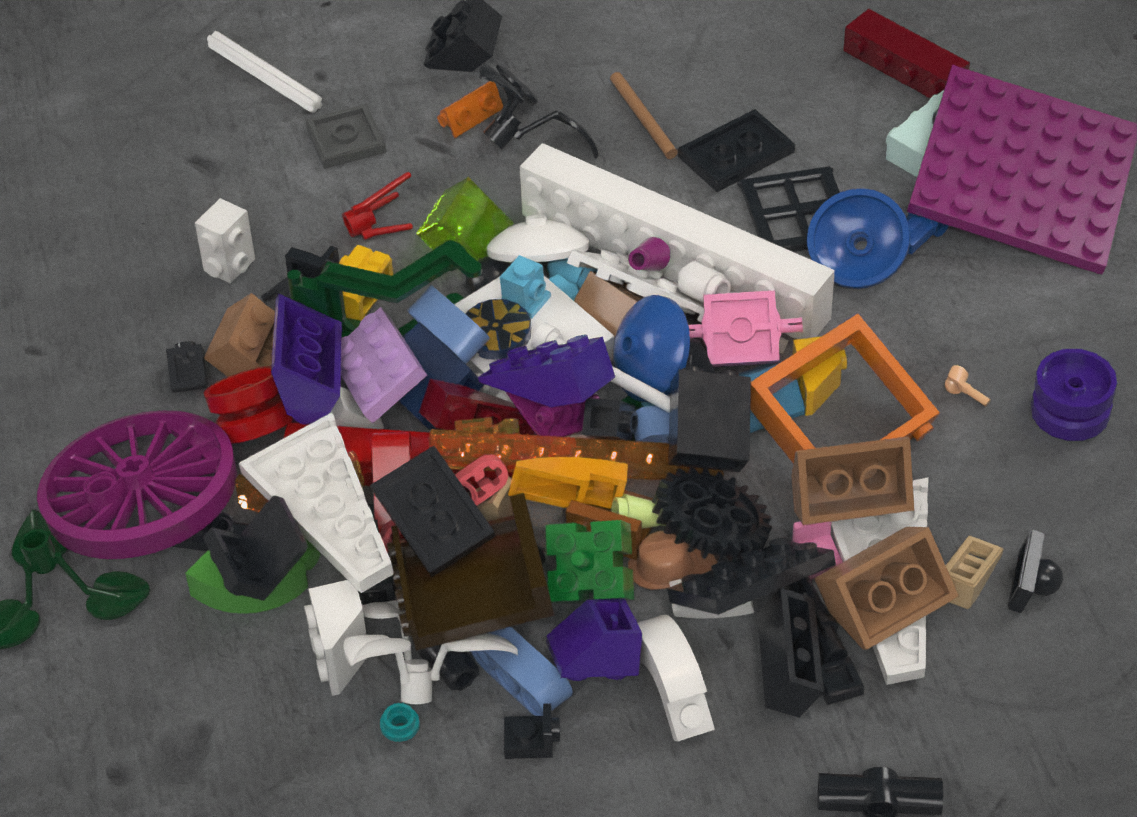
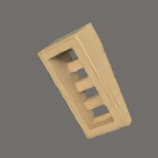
(971, 573)

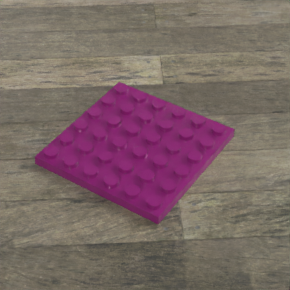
(1025, 169)

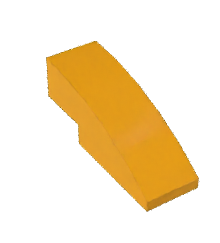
(569, 478)

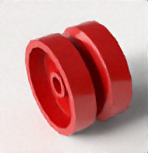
(247, 405)

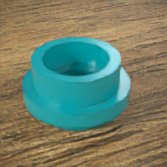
(397, 714)

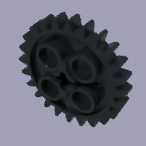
(711, 514)

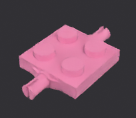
(742, 328)

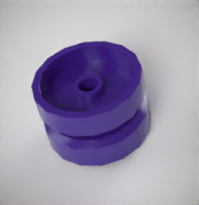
(1073, 394)

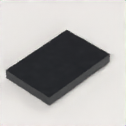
(736, 150)
(432, 511)

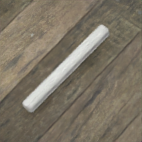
(264, 72)

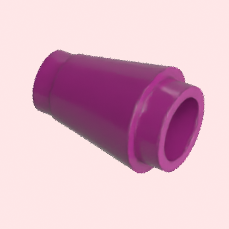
(650, 255)

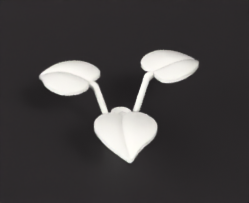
(414, 673)

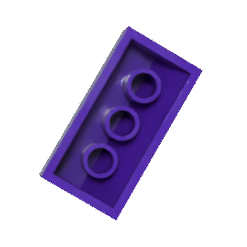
(306, 360)

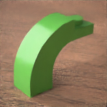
(208, 588)

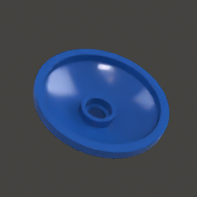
(853, 218)
(652, 343)

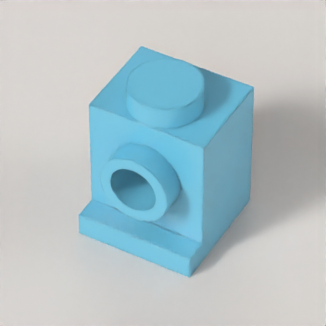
(525, 285)

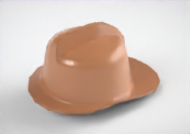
(665, 561)

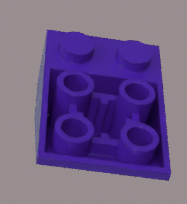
(553, 372)

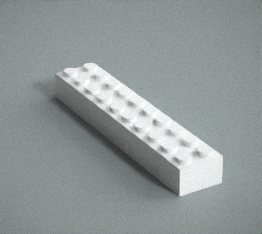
(623, 214)

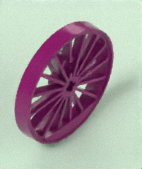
(138, 479)

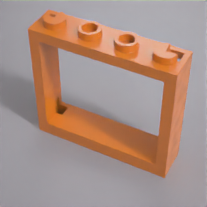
(878, 357)

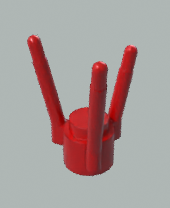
(361, 216)

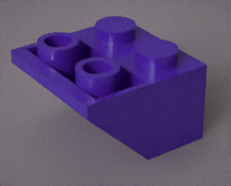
(597, 641)

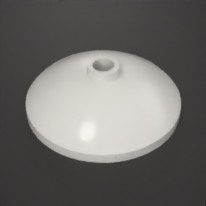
(537, 240)

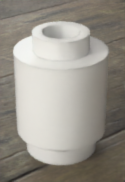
(701, 280)

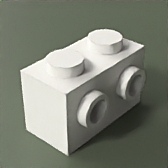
(225, 241)

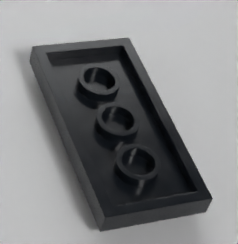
(750, 576)

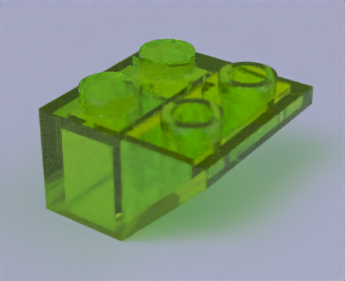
(465, 217)

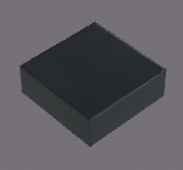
(841, 681)

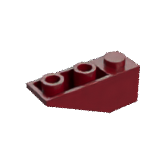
(454, 402)

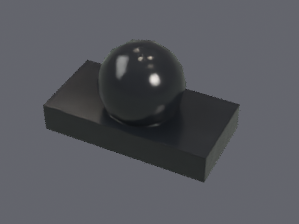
(1032, 573)

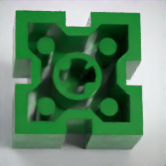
(589, 561)

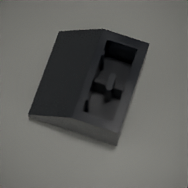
(463, 37)

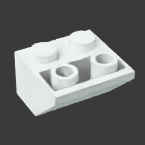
(333, 617)

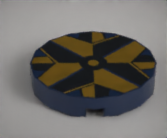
(504, 323)

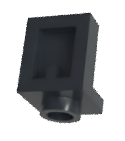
(308, 263)
(186, 367)
(531, 735)

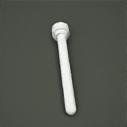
(547, 332)

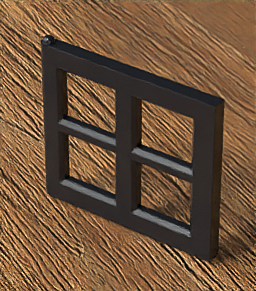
(796, 209)

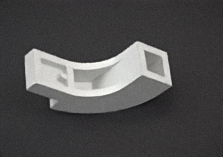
(676, 677)

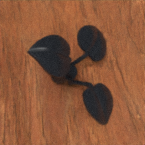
(506, 124)

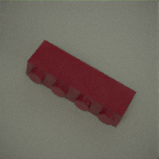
(900, 53)

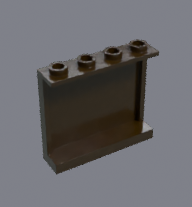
(479, 593)

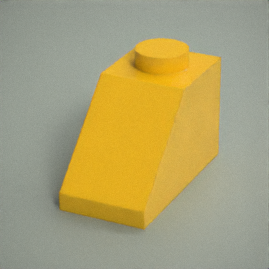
(821, 380)

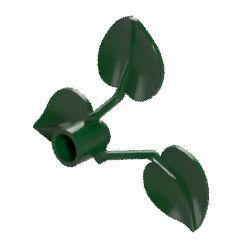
(39, 552)

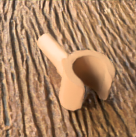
(957, 383)

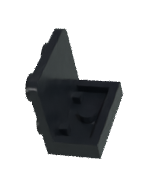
(261, 554)

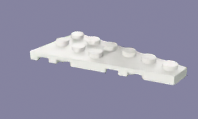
(642, 282)
(324, 498)
(903, 653)

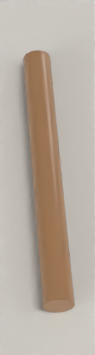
(643, 115)

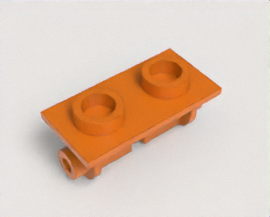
(471, 109)

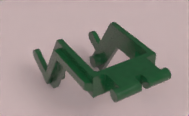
(326, 291)

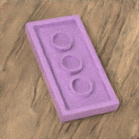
(378, 365)

